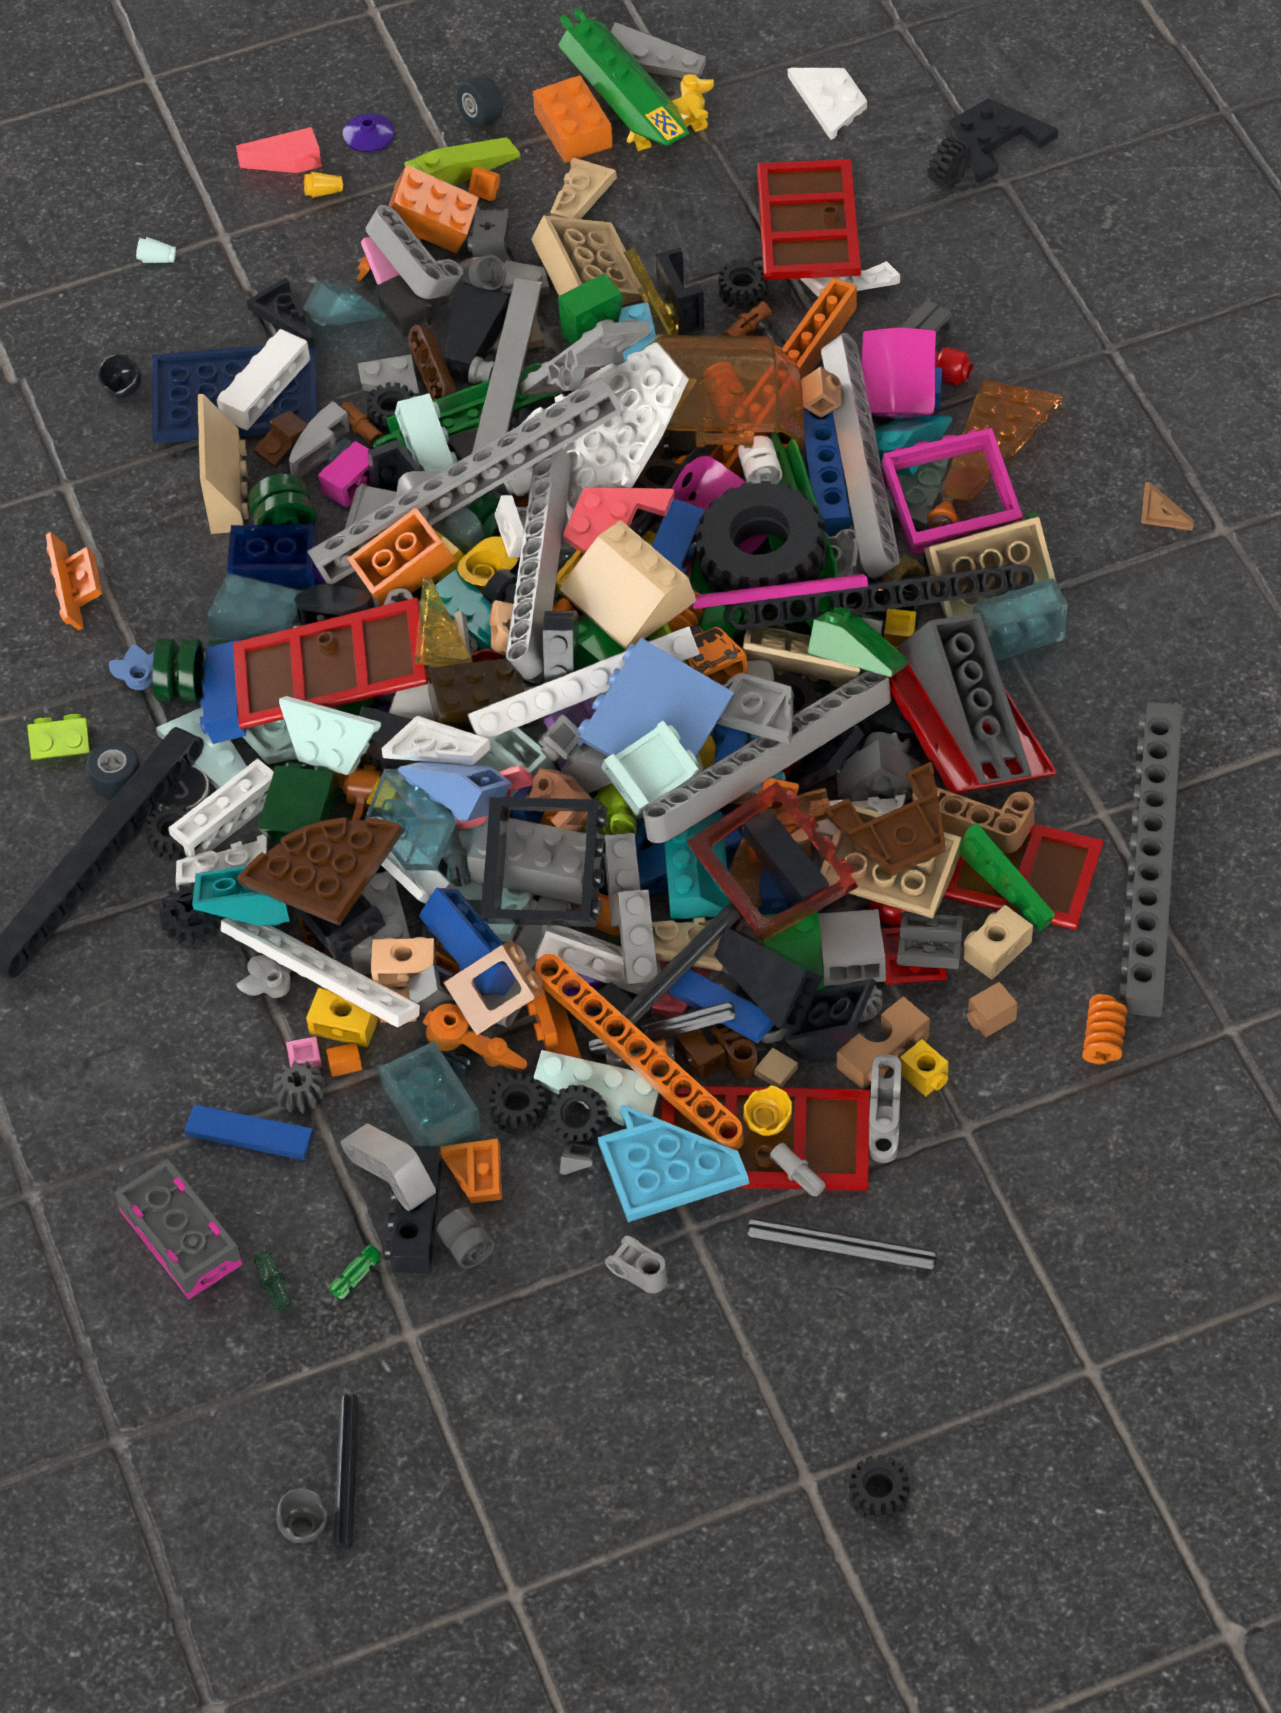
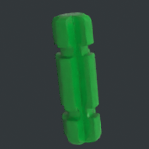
(355, 1272)

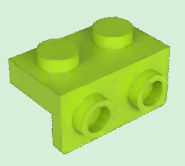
(59, 738)

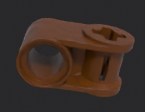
(737, 1048)

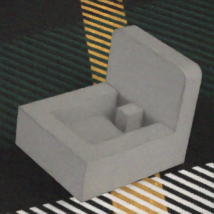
(559, 739)

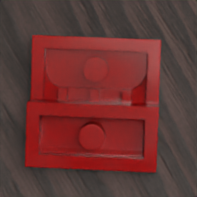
(903, 974)

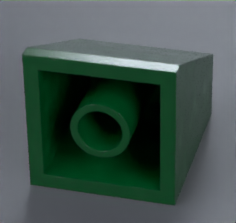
(297, 800)

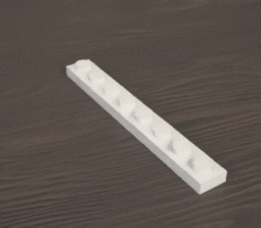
(567, 689)
(324, 971)

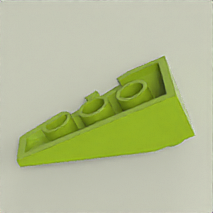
(456, 163)

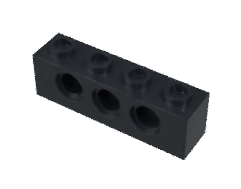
(416, 1253)

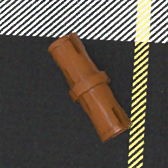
(758, 313)

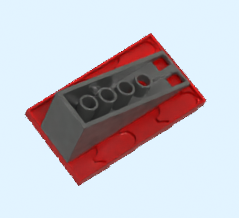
(963, 709)

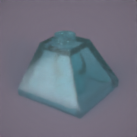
(339, 305)

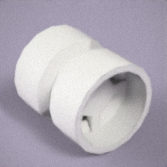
(760, 461)

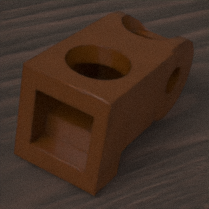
(699, 1054)

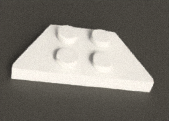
(829, 95)

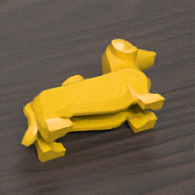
(690, 105)

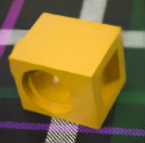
(899, 626)
(922, 1057)

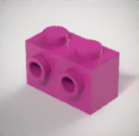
(346, 474)

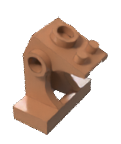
(556, 784)

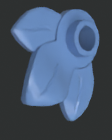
(134, 669)

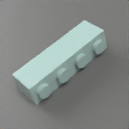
(424, 433)

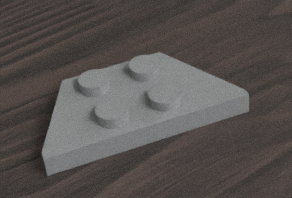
(759, 708)

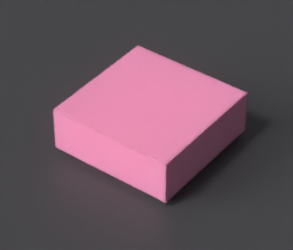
(303, 1051)

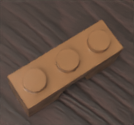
(904, 1028)

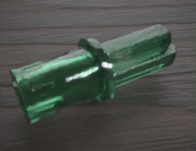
(272, 1280)

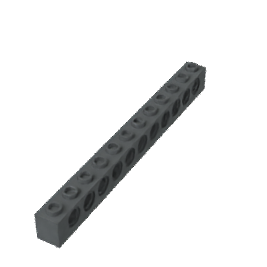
(1153, 837)

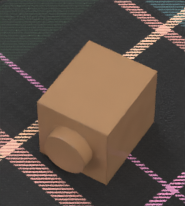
(992, 1009)

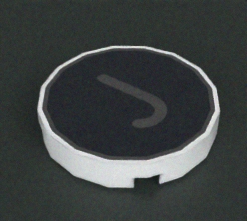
(189, 790)

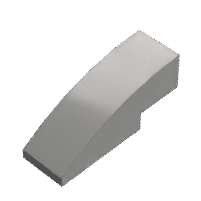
(318, 438)

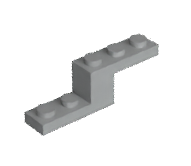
(630, 909)

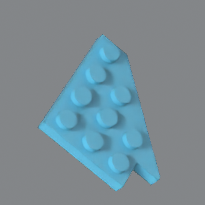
(665, 1166)

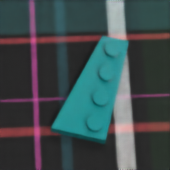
(465, 597)

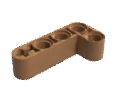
(1005, 826)

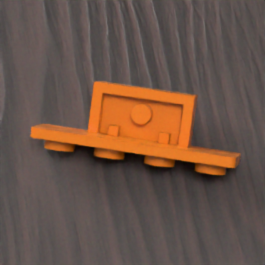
(75, 579)
(553, 1024)

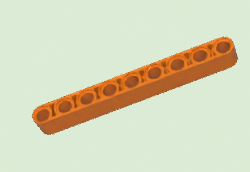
(632, 1039)

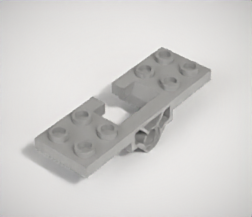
(586, 356)

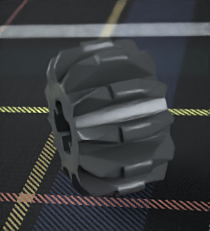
(298, 1087)

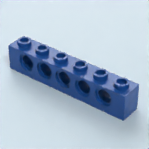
(826, 471)

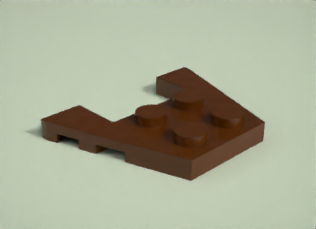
(900, 836)

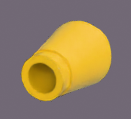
(322, 184)

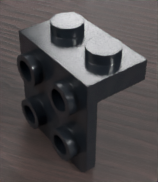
(389, 463)

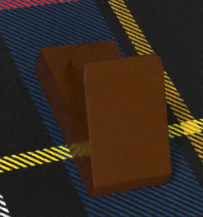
(280, 439)

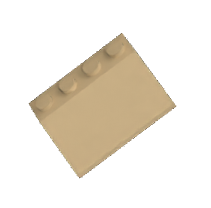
(582, 250)
(221, 468)
(1009, 544)
(627, 586)
(788, 653)
(913, 890)

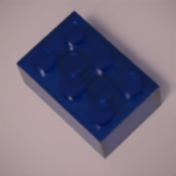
(274, 554)

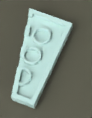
(614, 1083)

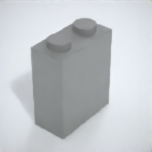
(851, 947)

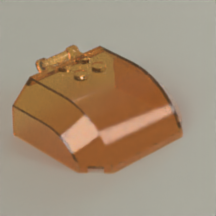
(735, 386)

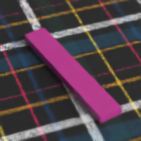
(780, 591)

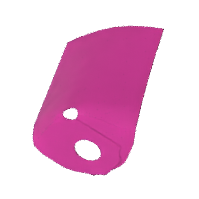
(899, 371)
(710, 481)

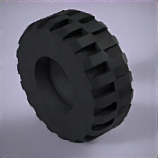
(753, 512)

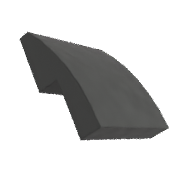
(930, 941)

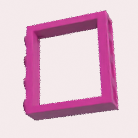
(945, 448)

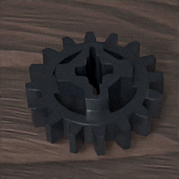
(192, 922)

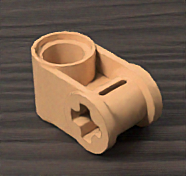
(500, 625)

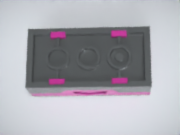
(178, 1228)

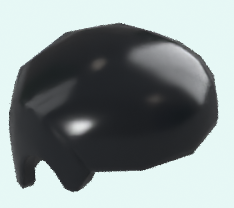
(119, 375)

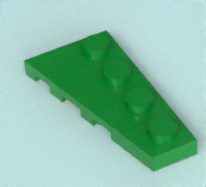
(1001, 874)

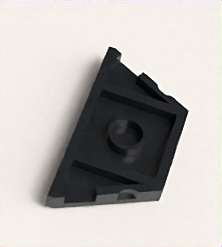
(826, 760)

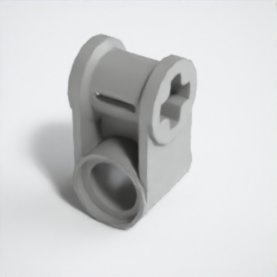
(634, 1261)

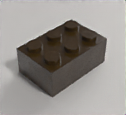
(470, 687)

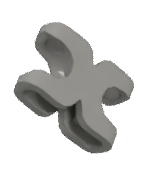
(884, 1108)

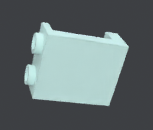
(650, 767)

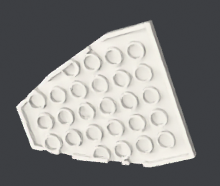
(618, 450)

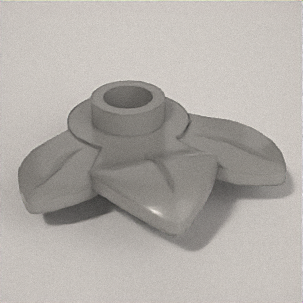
(266, 977)

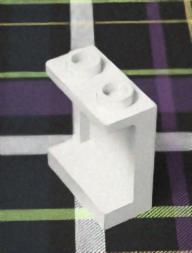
(512, 524)

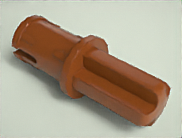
(361, 424)

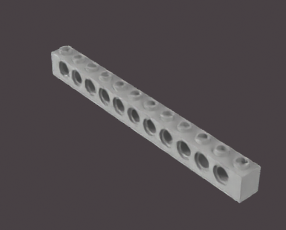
(475, 473)

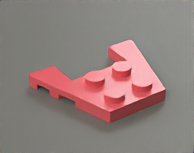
(604, 507)

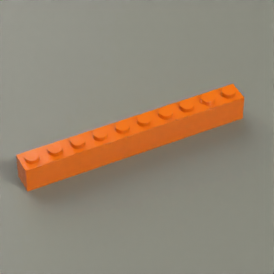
(804, 347)

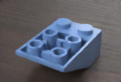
(458, 786)

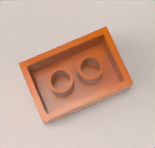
(572, 118)
(433, 208)
(401, 557)

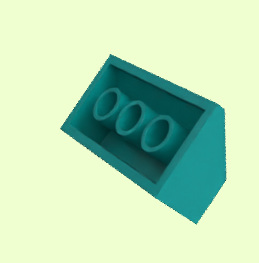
(690, 885)

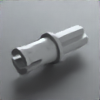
(797, 1170)

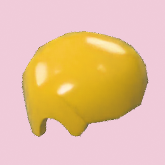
(768, 1111)

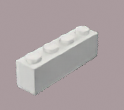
(263, 379)

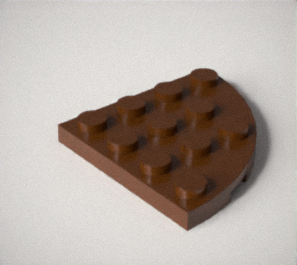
(323, 865)

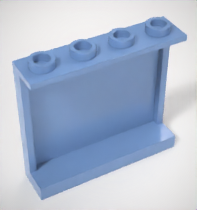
(649, 691)

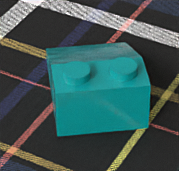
(908, 432)
(222, 895)

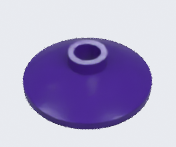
(368, 132)

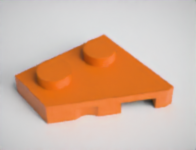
(476, 1168)

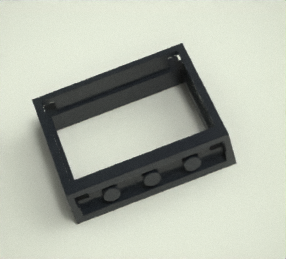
(495, 862)

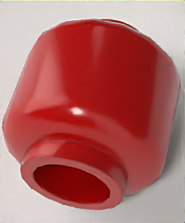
(955, 365)

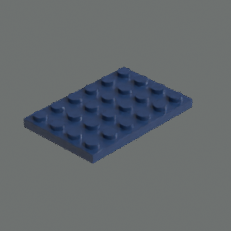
(184, 375)

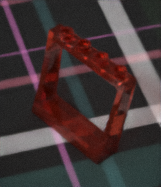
(768, 927)

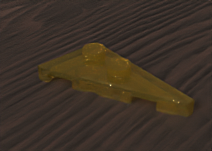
(649, 293)
(437, 636)

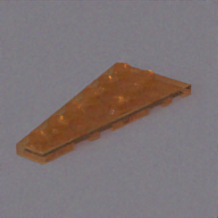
(1013, 416)

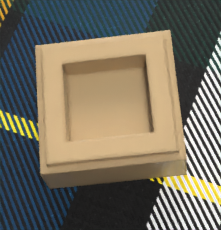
(776, 1068)

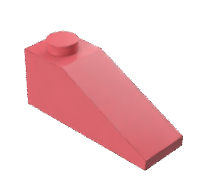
(283, 153)

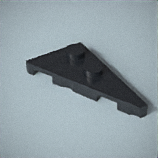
(282, 310)

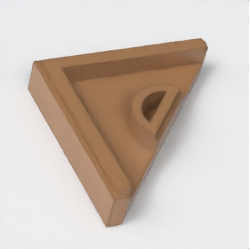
(1161, 511)

